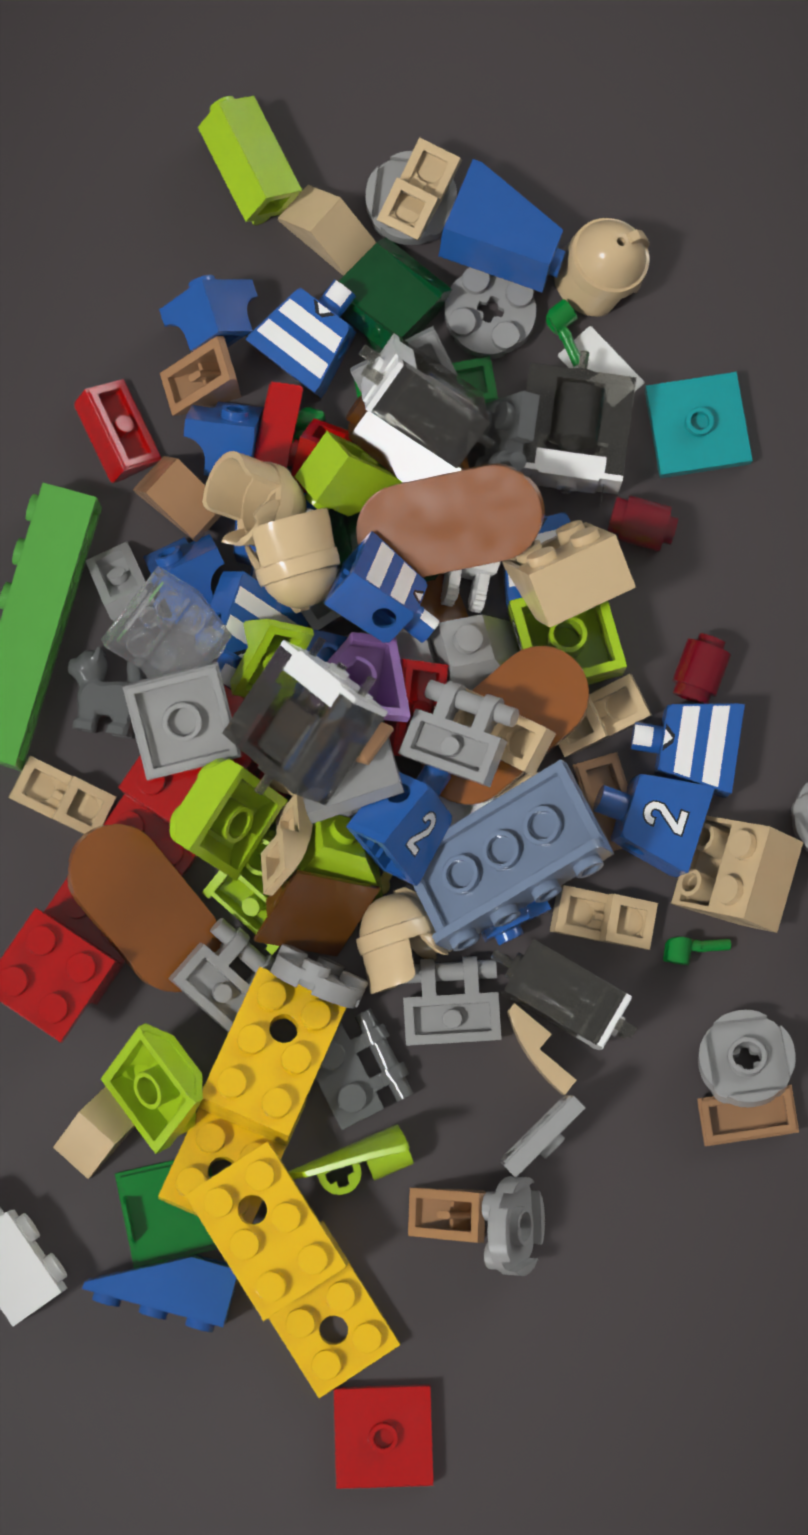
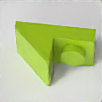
(263, 640)

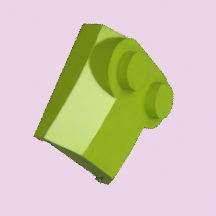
(225, 816)
(156, 1086)

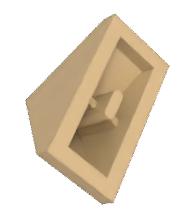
(327, 228)
(94, 1133)

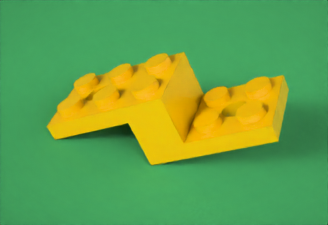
(255, 1085)
(292, 1269)

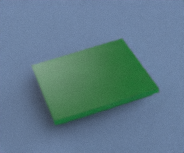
(153, 1226)

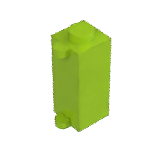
(249, 158)

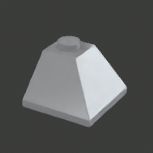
(473, 647)

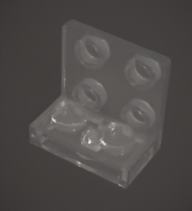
(167, 627)

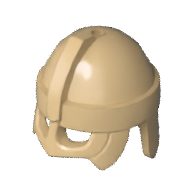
(602, 266)
(251, 494)
(296, 558)
(387, 935)

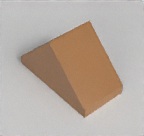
(201, 378)
(177, 496)
(446, 1214)

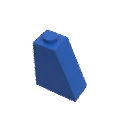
(501, 232)

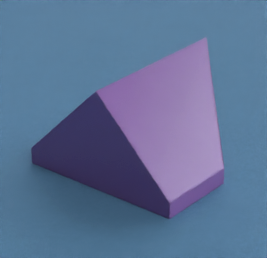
(370, 657)

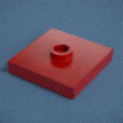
(383, 1436)

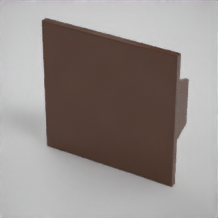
(315, 912)

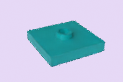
(698, 425)

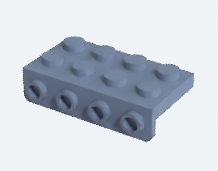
(511, 856)

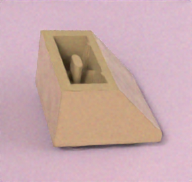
(570, 572)
(740, 873)

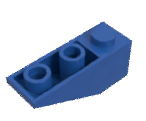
(181, 1286)

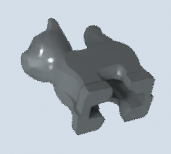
(99, 697)

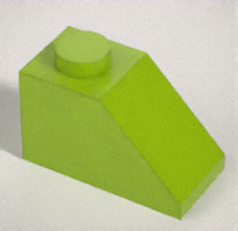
(342, 475)
(338, 854)

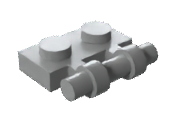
(453, 746)
(210, 980)
(452, 1017)

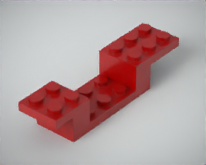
(59, 953)

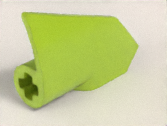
(383, 1152)

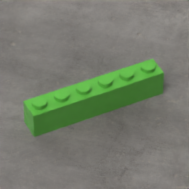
(38, 608)

